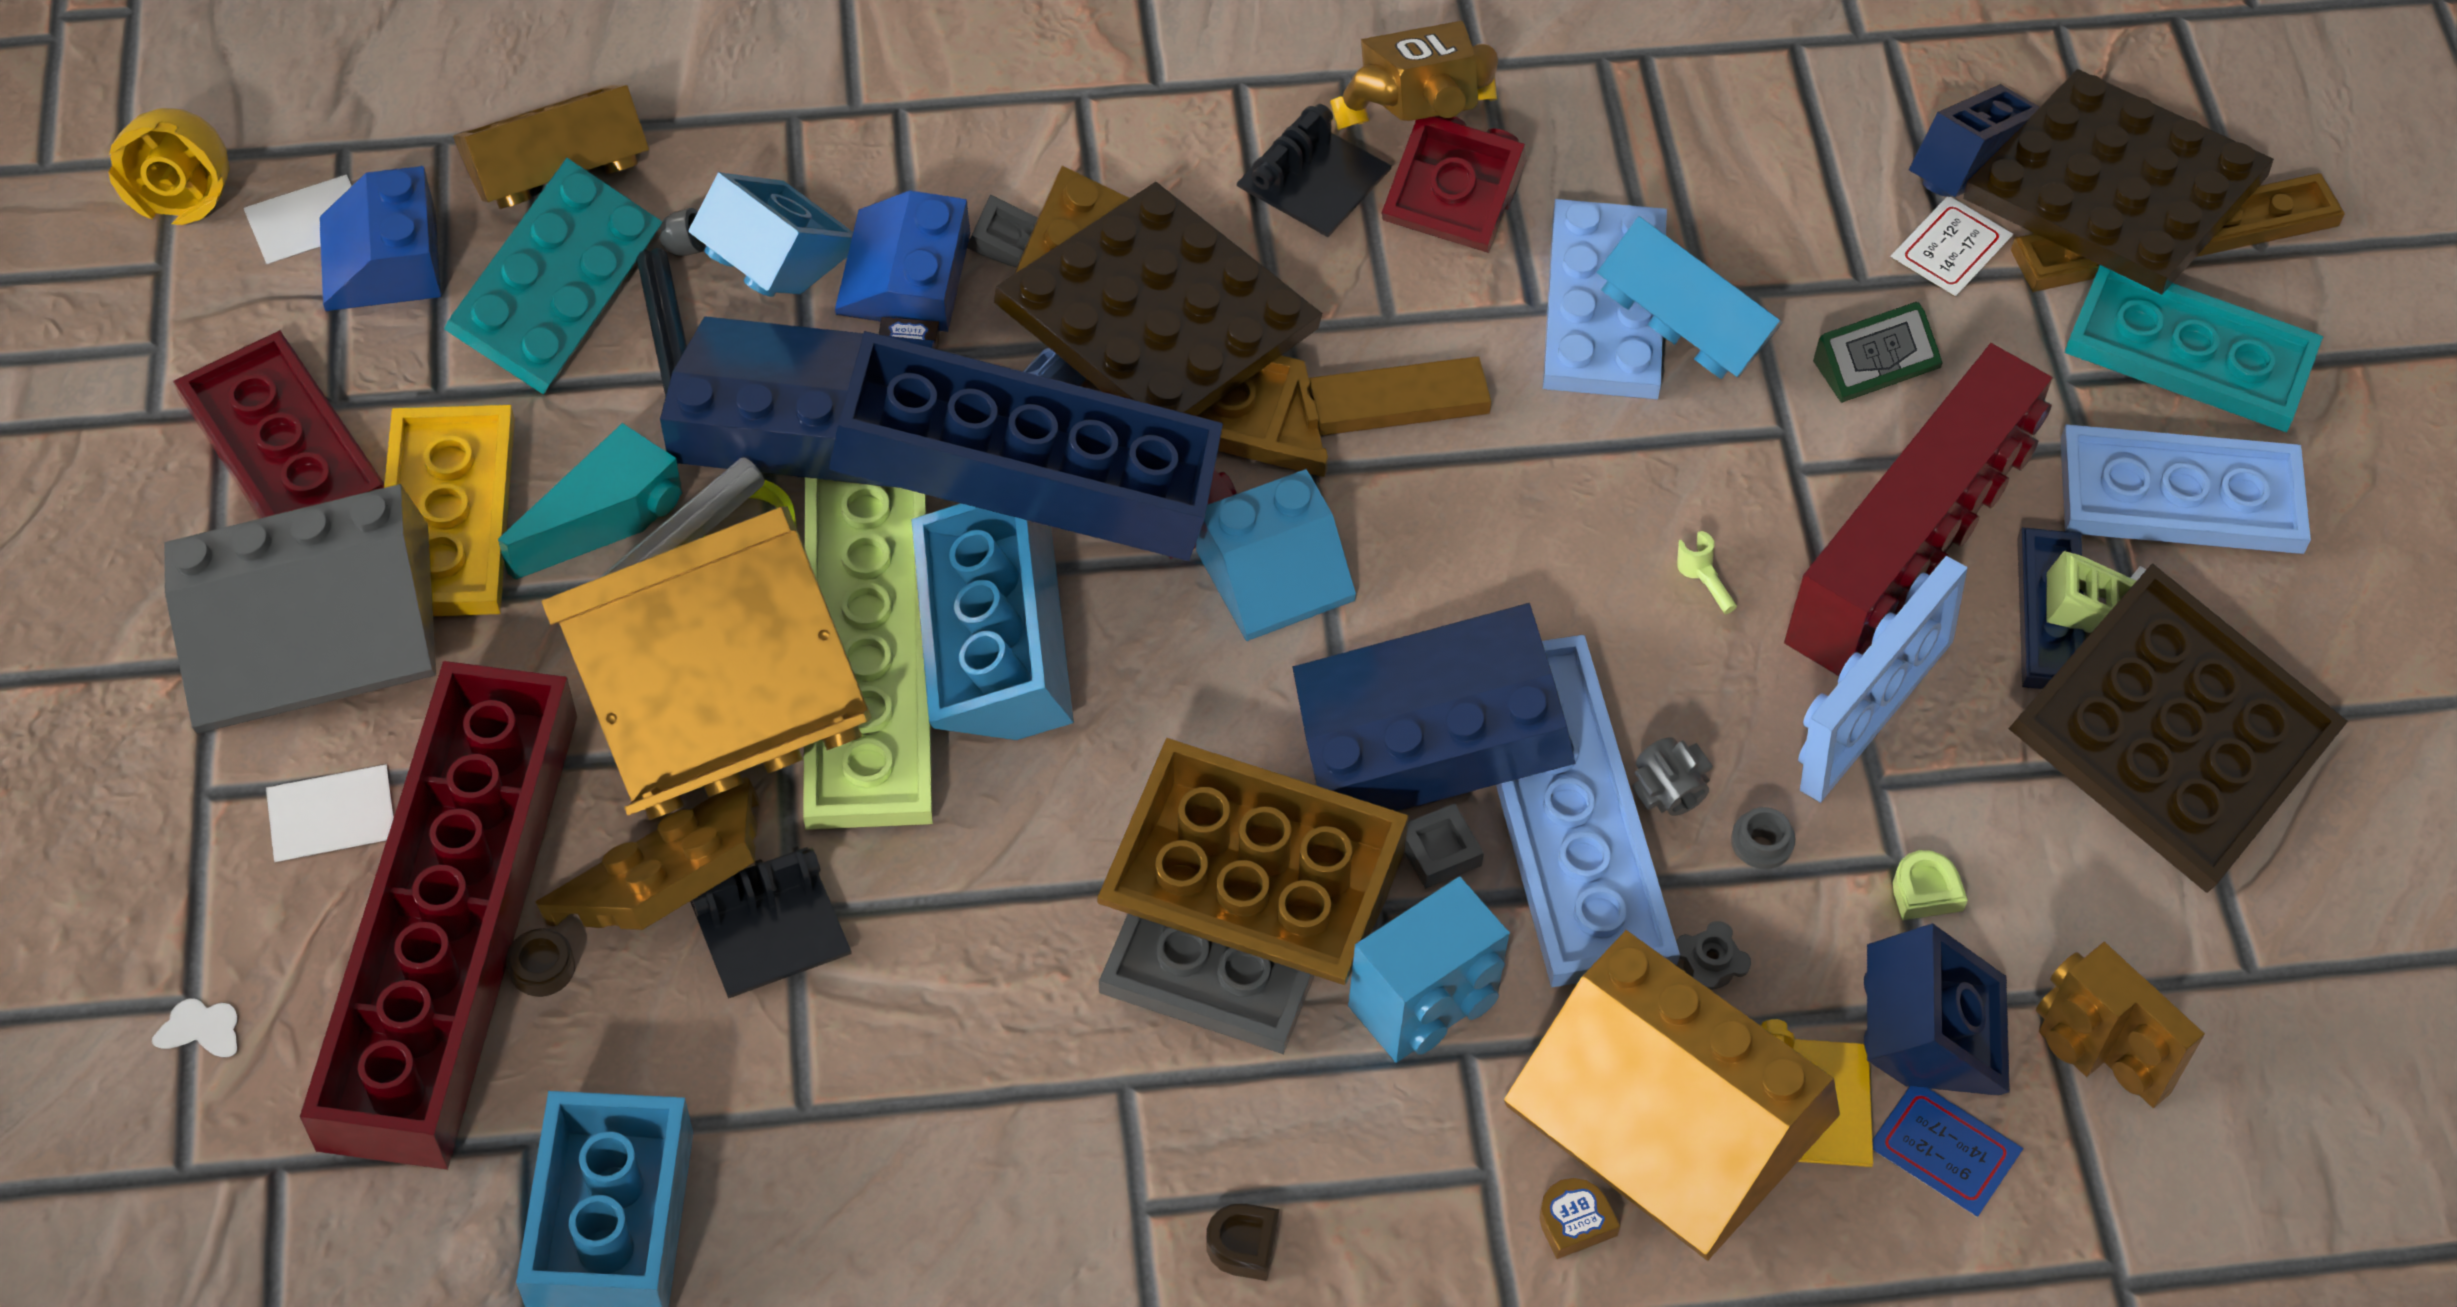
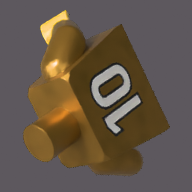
(1419, 75)

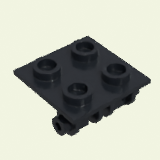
(1314, 173)
(770, 922)

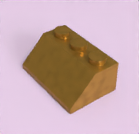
(531, 146)

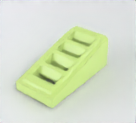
(2080, 611)

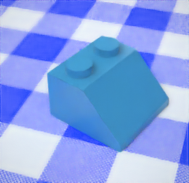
(769, 233)
(1275, 555)

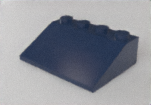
(761, 397)
(1435, 712)

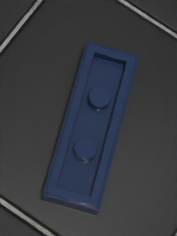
(2043, 644)

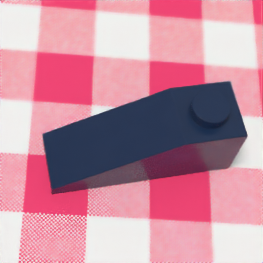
(1967, 137)

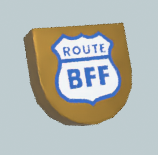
(1576, 1216)

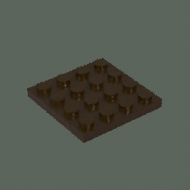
(2119, 180)
(1158, 305)
(2179, 727)

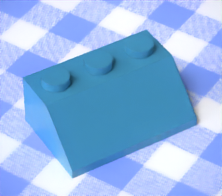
(1687, 299)

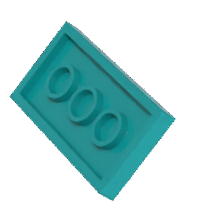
(553, 276)
(2196, 347)

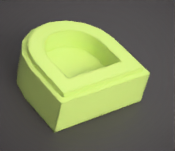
(1927, 886)

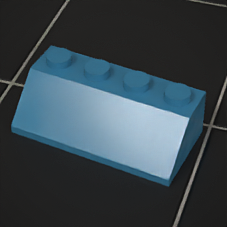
(990, 624)

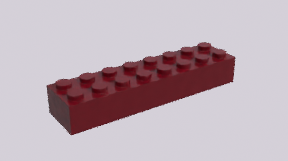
(441, 918)

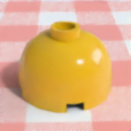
(169, 165)

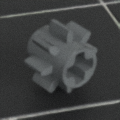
(1672, 776)

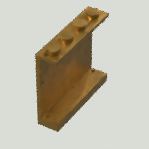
(711, 662)

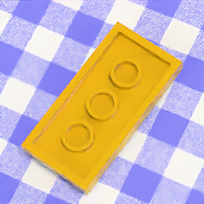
(459, 479)

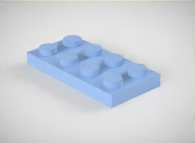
(1589, 336)
(2184, 489)
(1881, 678)

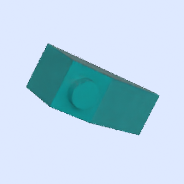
(597, 503)

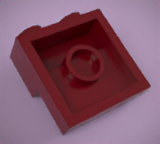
(1455, 181)

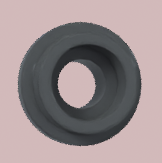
(1768, 824)

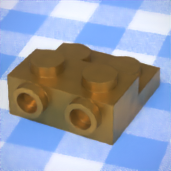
(2117, 1018)

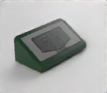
(1877, 352)

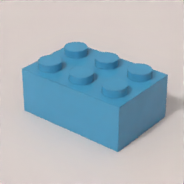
(606, 1201)

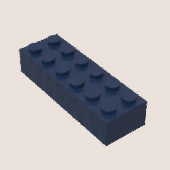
(1026, 446)

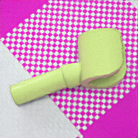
(1700, 566)

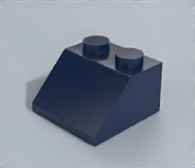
(1936, 1014)

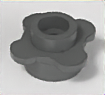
(1708, 971)

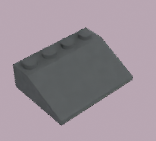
(301, 607)

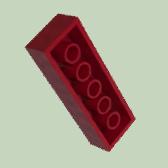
(1920, 507)

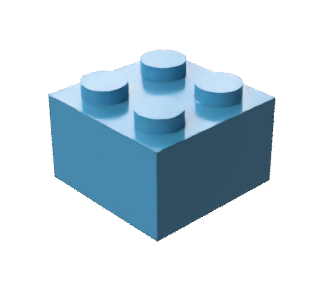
(1428, 970)

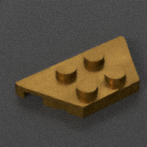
(1272, 419)
(665, 868)

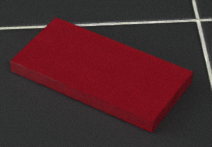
(275, 429)

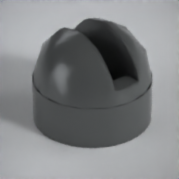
(675, 233)

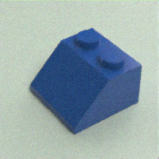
(380, 242)
(906, 259)

